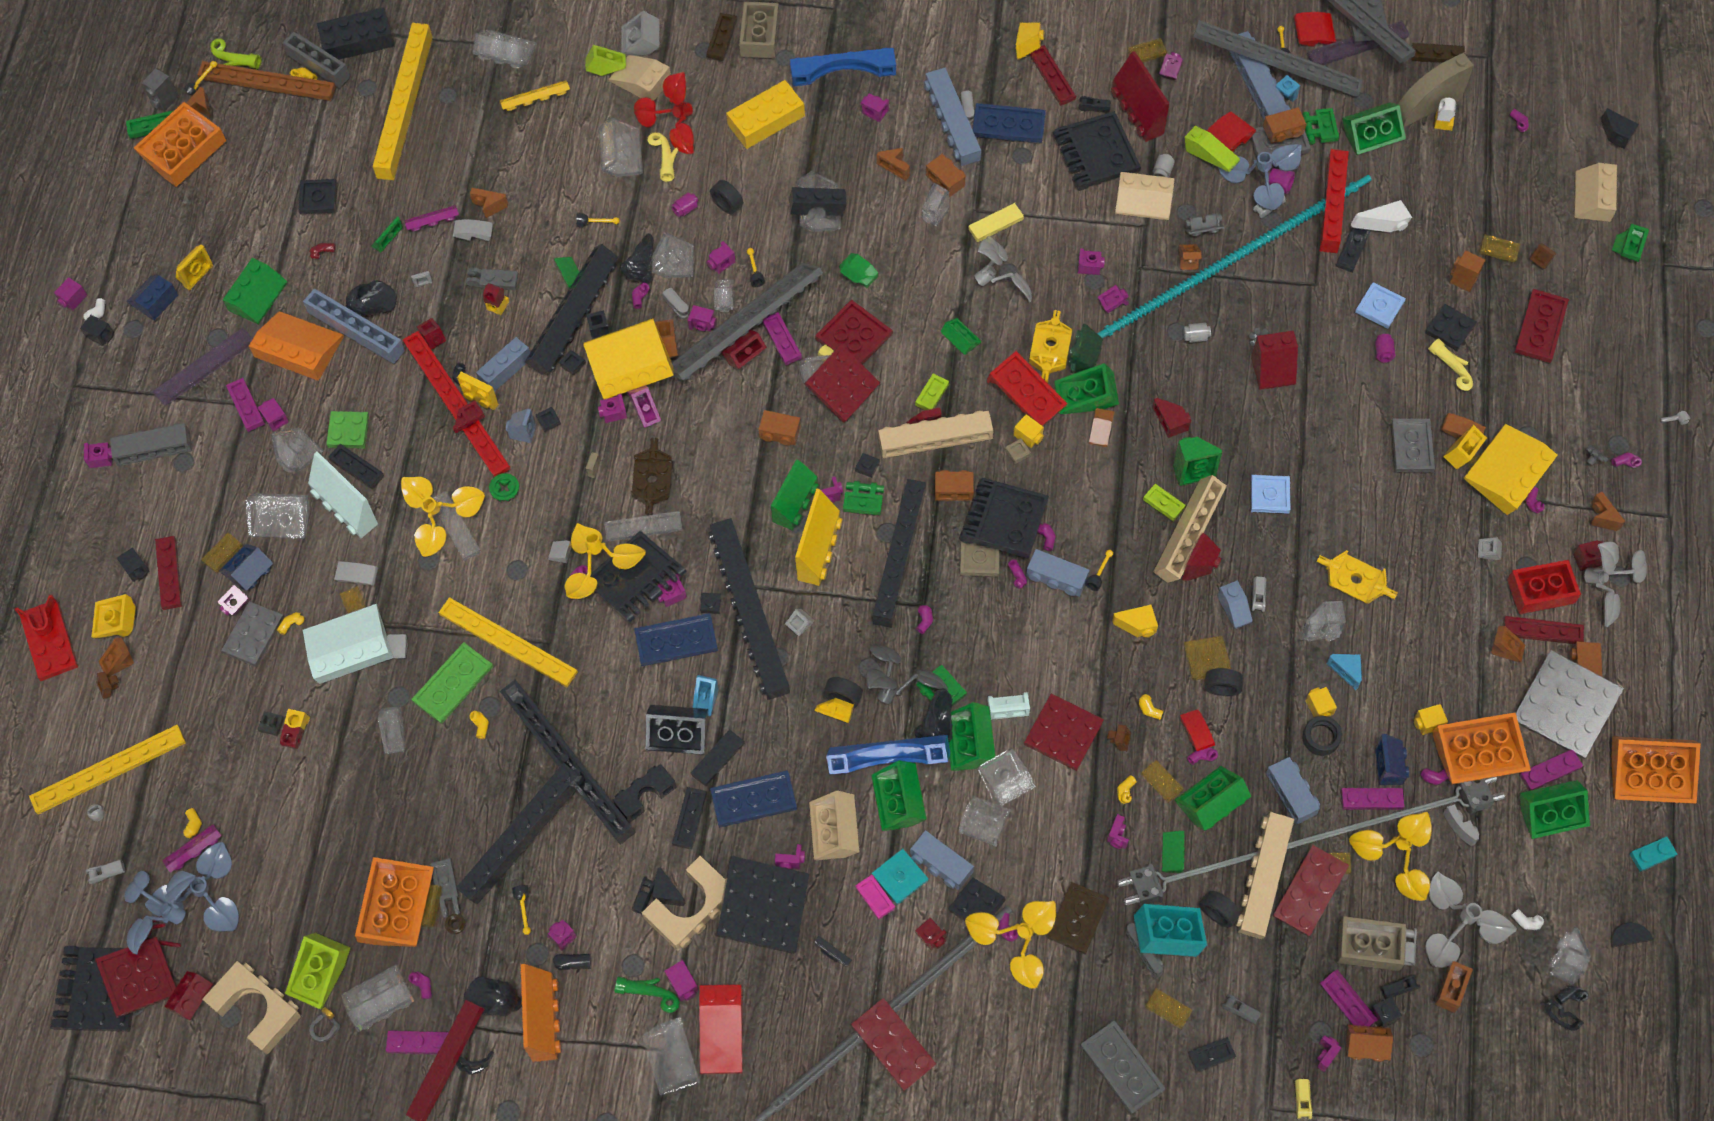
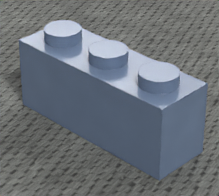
(504, 364)
(1057, 573)
(1293, 790)
(941, 861)

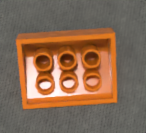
(180, 144)
(295, 345)
(1481, 748)
(1655, 769)
(394, 903)
(539, 1014)

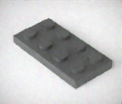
(1123, 1067)

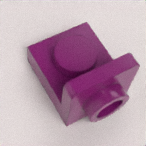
(1171, 65)
(1113, 298)
(1118, 829)
(1328, 1056)

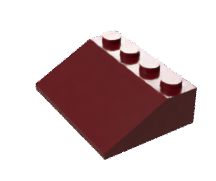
(1141, 98)

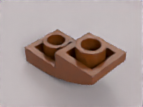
(1458, 425)

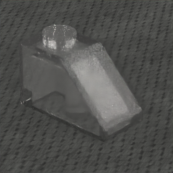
(936, 205)
(724, 295)
(391, 729)

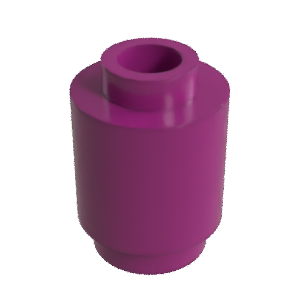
(685, 204)
(1385, 348)

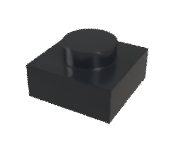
(572, 362)
(548, 419)
(867, 465)
(710, 603)

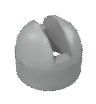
(96, 815)

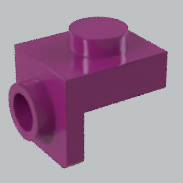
(833, 493)
(791, 861)

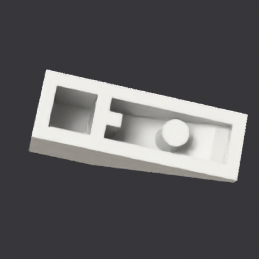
(1383, 218)

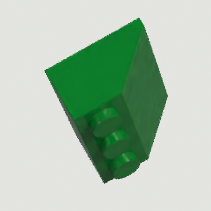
(1374, 127)
(254, 291)
(1195, 460)
(794, 496)
(972, 737)
(898, 796)
(1213, 798)
(1555, 809)

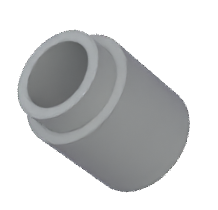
(1163, 166)
(1196, 332)

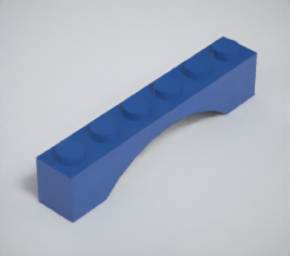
(808, 69)
(920, 750)

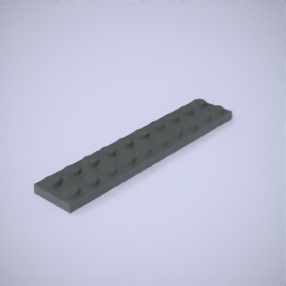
(744, 319)

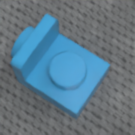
(1289, 88)

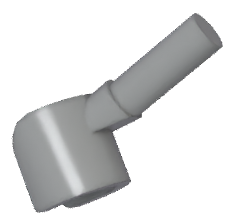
(1682, 417)

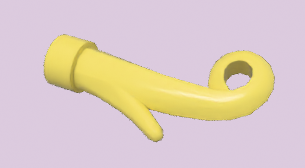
(666, 170)
(1438, 348)

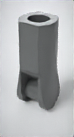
(1245, 1011)

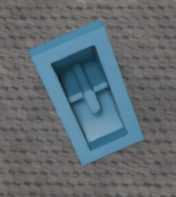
(1347, 667)
(705, 693)

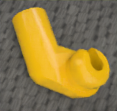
(303, 72)
(288, 621)
(1147, 707)
(481, 722)
(1123, 789)
(193, 825)

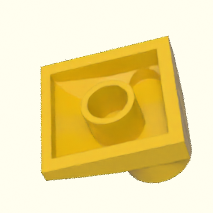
(193, 267)
(113, 617)

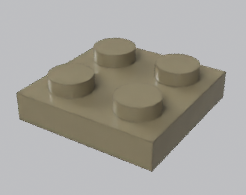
(979, 560)

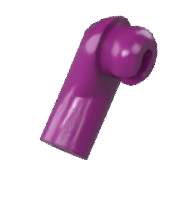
(1533, 503)
(1020, 580)
(1434, 777)
(1004, 923)
(422, 982)

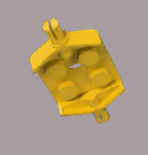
(1050, 358)
(1372, 582)

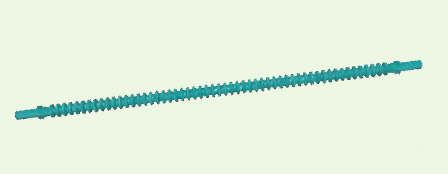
(1223, 263)

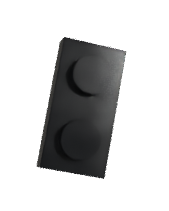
(1212, 1055)

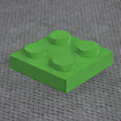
(347, 429)

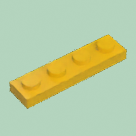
(540, 93)

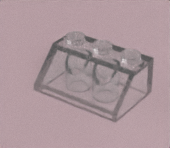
(503, 48)
(620, 148)
(816, 216)
(277, 515)
(377, 998)
(670, 1056)

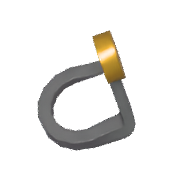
(325, 1013)

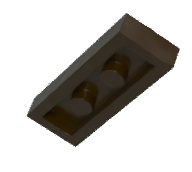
(721, 36)
(1435, 52)

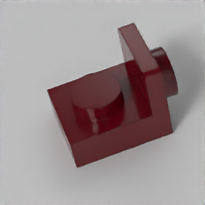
(431, 333)
(931, 934)

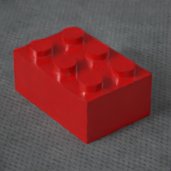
(1543, 586)

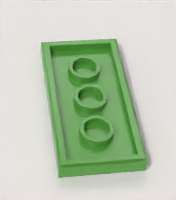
(452, 683)

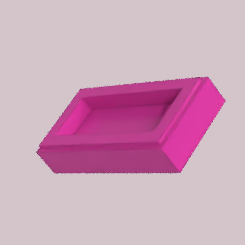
(875, 897)

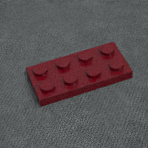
(1541, 325)
(1311, 890)
(893, 1044)

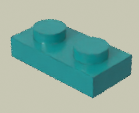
(1653, 854)

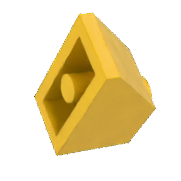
(1028, 38)
(1465, 447)
(1137, 621)

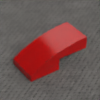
(1197, 730)

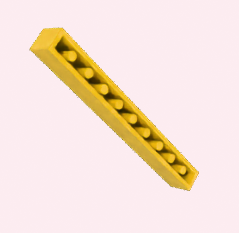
(402, 102)

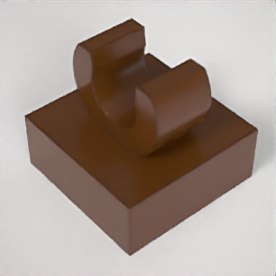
(1543, 256)
(106, 684)
(1120, 737)

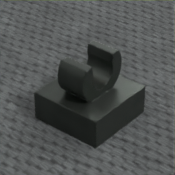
(271, 723)

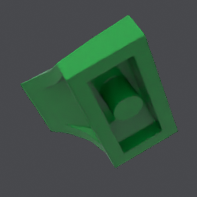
(1631, 242)
(858, 270)

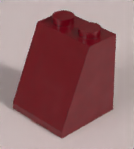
(1275, 359)

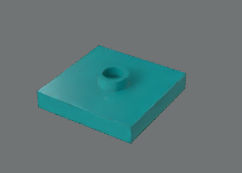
(900, 876)

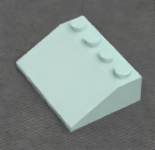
(340, 497)
(346, 644)

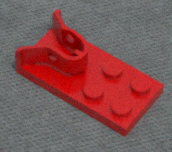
(1027, 389)
(48, 639)

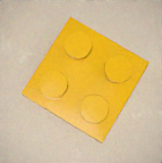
(477, 390)

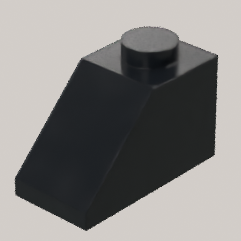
(1618, 128)

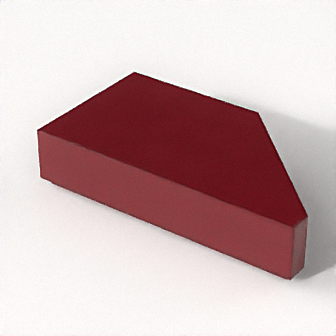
(929, 415)
(467, 416)

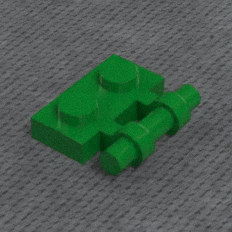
(1326, 126)
(862, 502)
(954, 688)

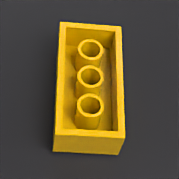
(765, 114)

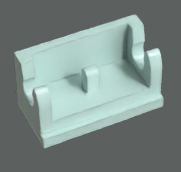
(1009, 706)

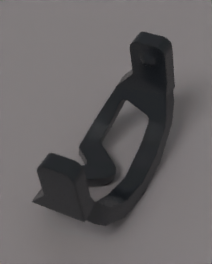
(1575, 1026)
(466, 1067)

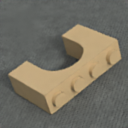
(680, 930)
(240, 982)

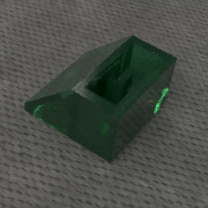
(1086, 349)

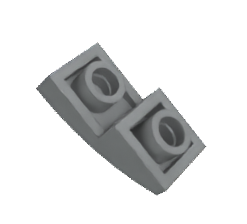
(472, 228)
(356, 573)
(1465, 830)

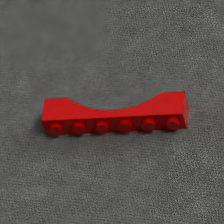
(1334, 202)

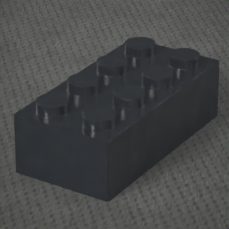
(356, 34)

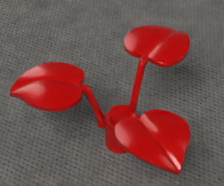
(674, 88)

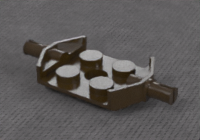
(651, 463)

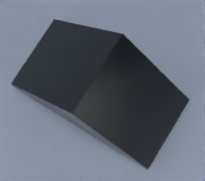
(666, 891)

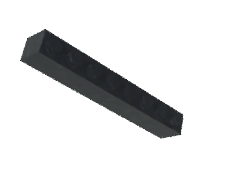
(571, 310)
(899, 553)
(520, 833)

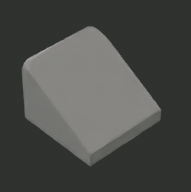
(422, 279)
(1490, 548)
(560, 551)
(799, 621)
(398, 645)

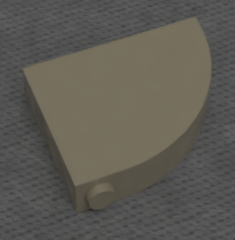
(1442, 82)

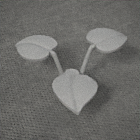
(997, 253)
(1598, 576)
(1493, 926)

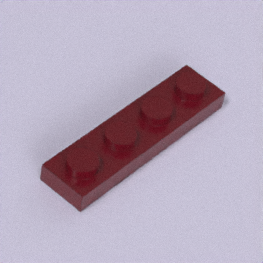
(168, 573)

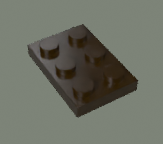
(1078, 918)

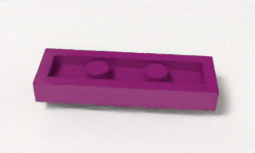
(431, 218)
(781, 338)
(245, 404)
(1551, 770)
(1372, 798)
(192, 848)
(1348, 1000)
(414, 1042)

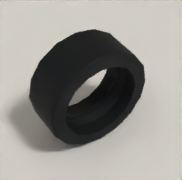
(726, 196)
(1224, 682)
(843, 690)
(1329, 723)
(1220, 908)

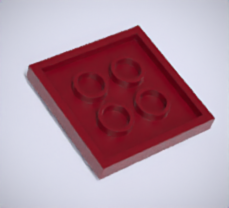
(856, 331)
(842, 383)
(1063, 732)
(136, 979)

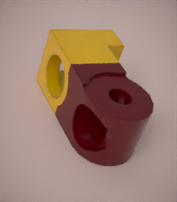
(495, 297)
(293, 728)

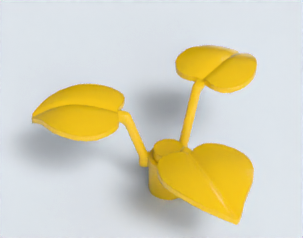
(418, 493)
(589, 540)
(1412, 829)
(1038, 919)

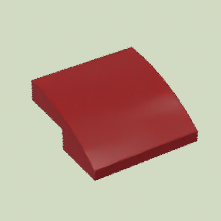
(1314, 28)
(1231, 130)

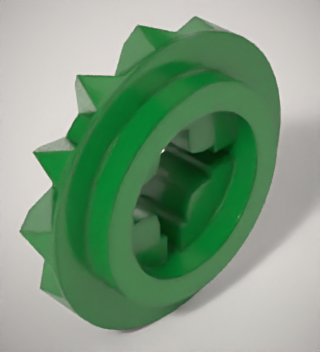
(504, 479)

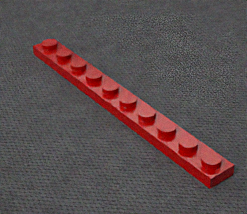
(454, 401)

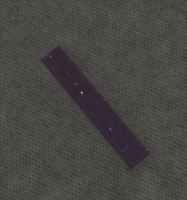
(1347, 47)
(203, 367)

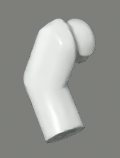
(97, 311)
(1528, 923)

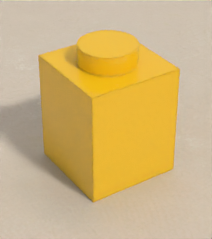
(1029, 431)
(1321, 702)
(1429, 718)

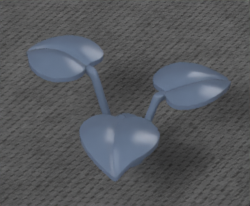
(1272, 195)
(170, 910)
(222, 914)

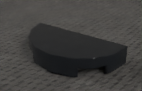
(1630, 934)
(831, 952)

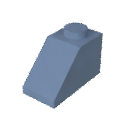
(521, 426)
(1235, 604)

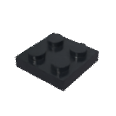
(317, 196)
(1451, 327)
(976, 898)

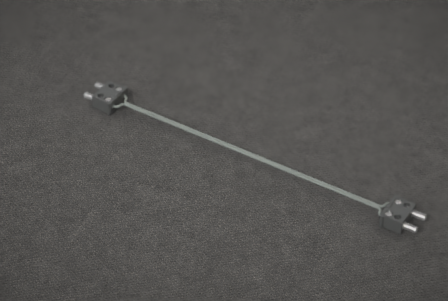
(1146, 883)

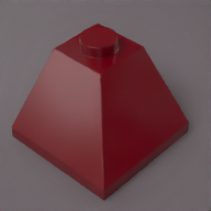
(1202, 559)

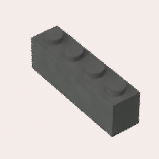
(316, 59)
(151, 444)

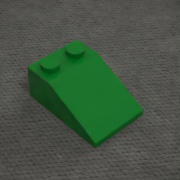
(1088, 390)

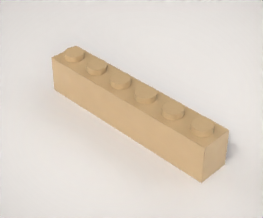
(935, 434)
(1189, 528)
(1265, 875)

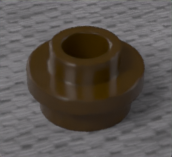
(455, 918)

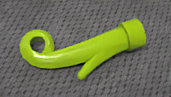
(234, 59)

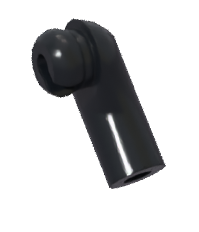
(460, 367)
(1572, 993)

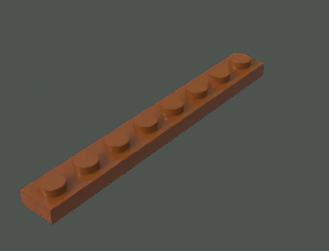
(268, 81)

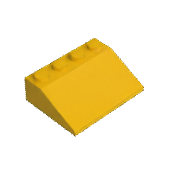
(628, 359)
(1510, 468)
(817, 540)

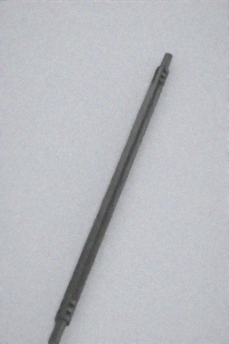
(854, 1039)

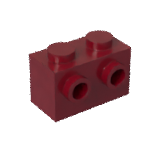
(744, 349)
(188, 995)

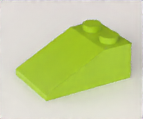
(316, 969)

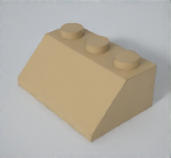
(1596, 192)
(1144, 196)
(834, 826)

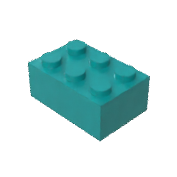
(1170, 930)

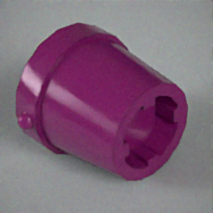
(1282, 177)

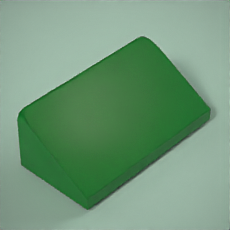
(388, 235)
(567, 269)
(960, 336)
(1173, 852)

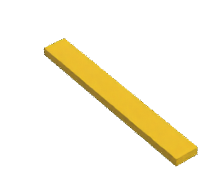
(508, 642)
(107, 769)

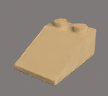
(642, 76)

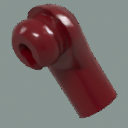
(321, 247)

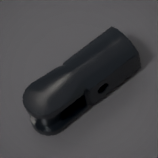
(1094, 104)
(643, 898)
(572, 961)
(1397, 987)

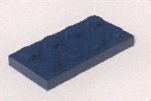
(1009, 123)
(675, 639)
(753, 798)

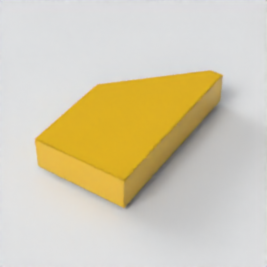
(837, 709)

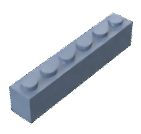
(1260, 83)
(952, 116)
(354, 326)

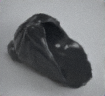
(639, 264)
(371, 298)
(938, 717)
(494, 996)

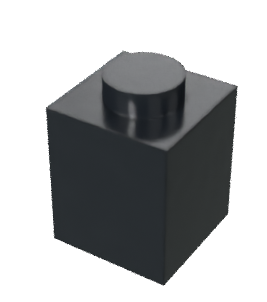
(97, 330)
(133, 564)
(1386, 1012)

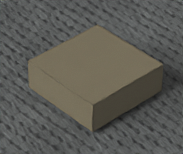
(1018, 451)
(593, 465)

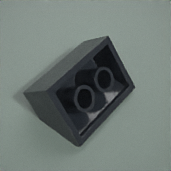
(676, 729)

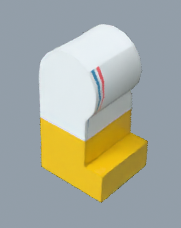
(1445, 114)

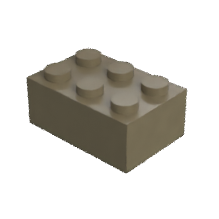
(759, 29)
(1371, 943)

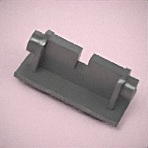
(1211, 224)

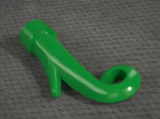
(646, 987)

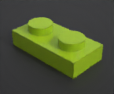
(932, 392)
(1164, 502)

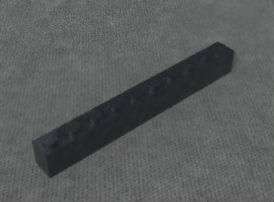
(749, 609)
(561, 753)

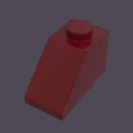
(1172, 417)
(1588, 555)

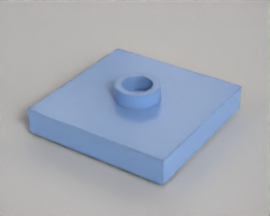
(1380, 305)
(1270, 494)

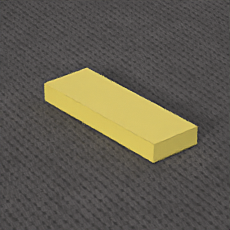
(996, 222)

